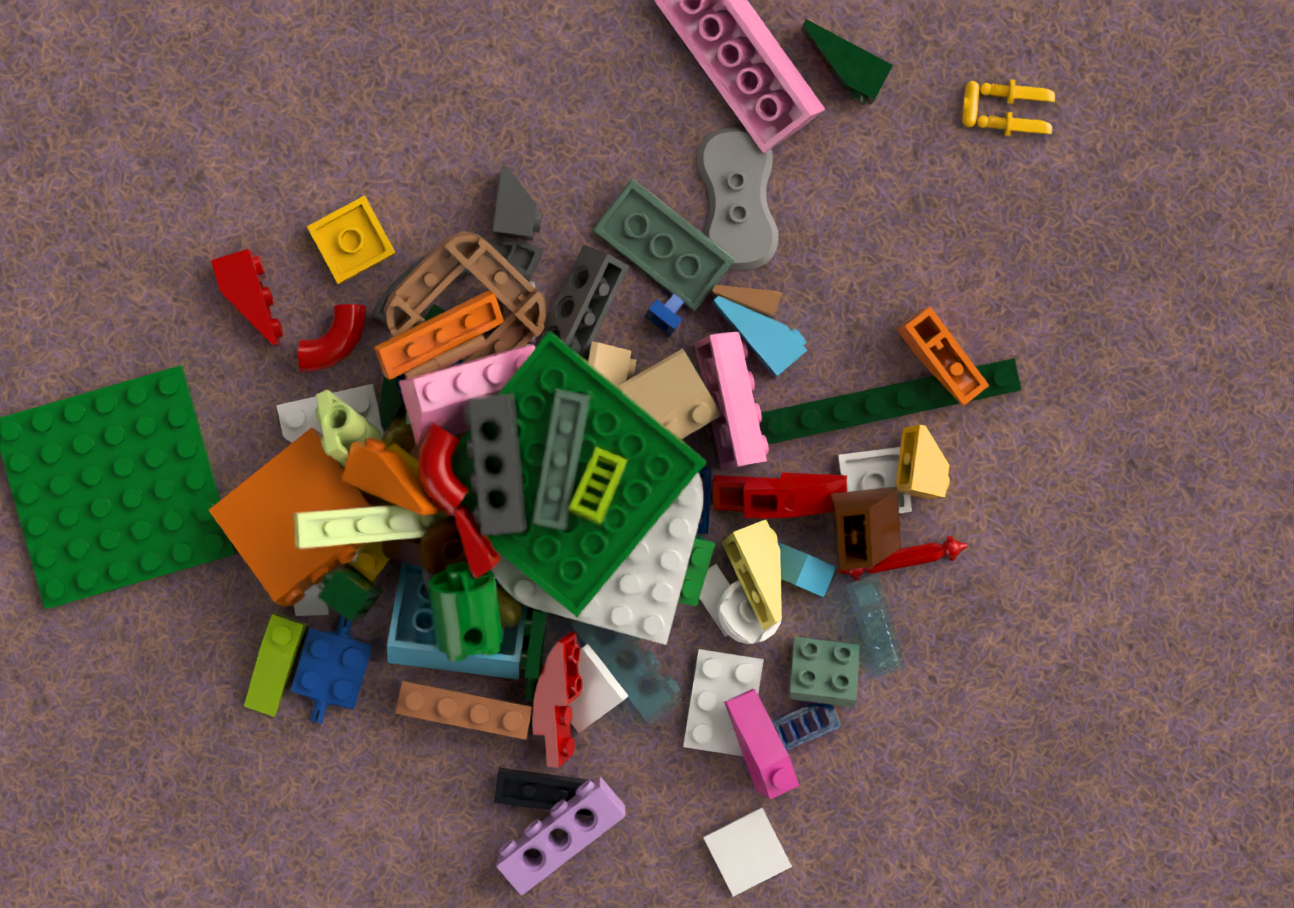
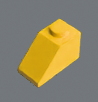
(921, 465)

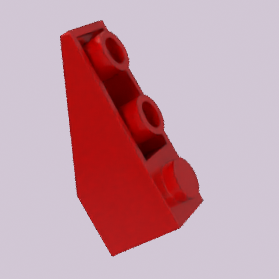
(241, 284)

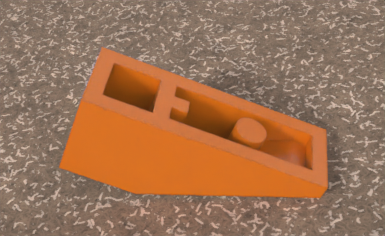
(942, 355)
(387, 476)

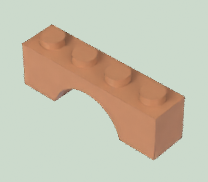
(464, 709)

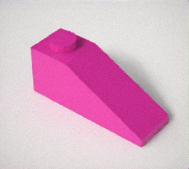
(761, 745)

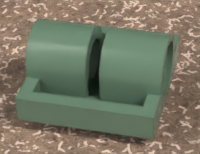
(824, 672)

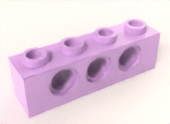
(526, 871)

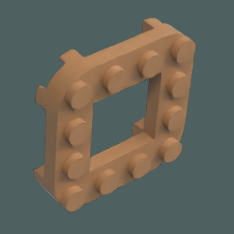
(477, 255)

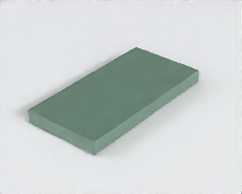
(663, 244)

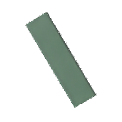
(561, 459)

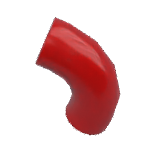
(337, 342)
(436, 471)

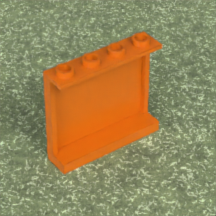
(261, 517)

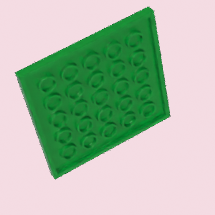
(113, 487)
(583, 557)

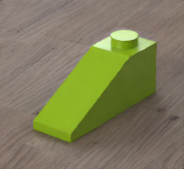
(274, 663)

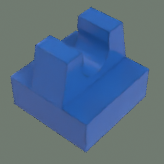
(665, 315)

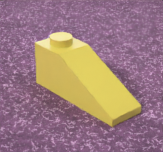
(757, 563)

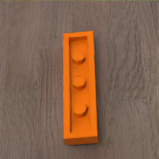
(438, 334)

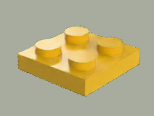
(351, 240)

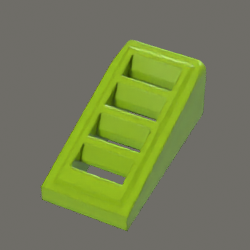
(603, 503)

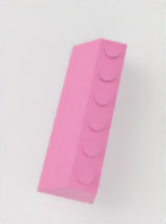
(745, 66)

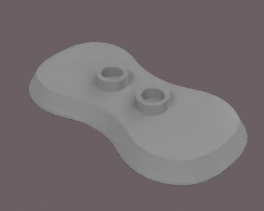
(736, 186)

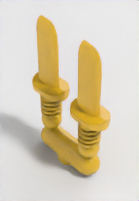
(1009, 124)

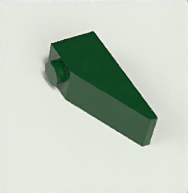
(852, 66)

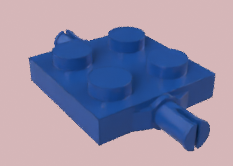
(331, 668)

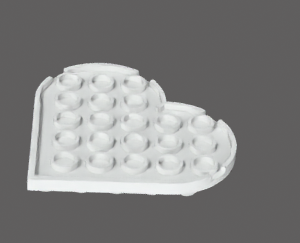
(646, 586)

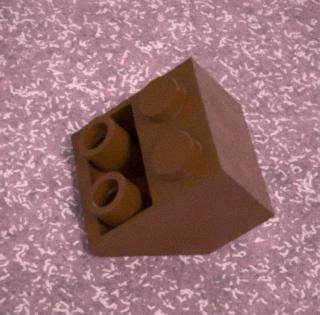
(865, 526)

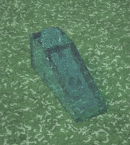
(875, 624)

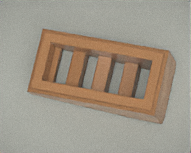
(757, 300)

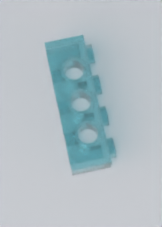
(651, 704)

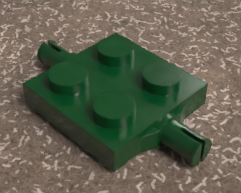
(532, 656)

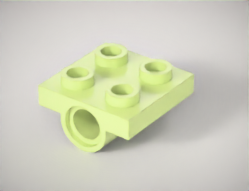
(341, 426)

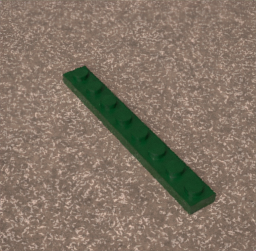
(879, 404)

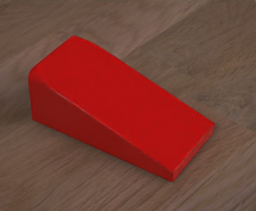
(478, 548)

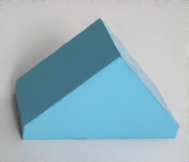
(805, 570)

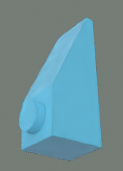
(767, 339)

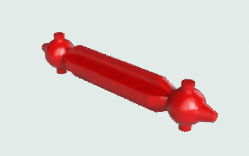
(913, 556)

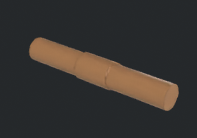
(449, 357)

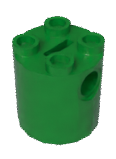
(465, 612)

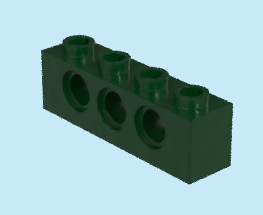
(348, 593)

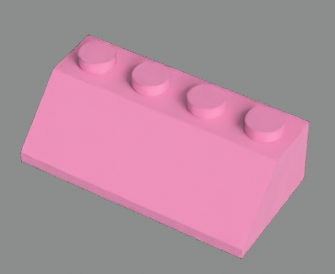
(731, 387)
(445, 392)

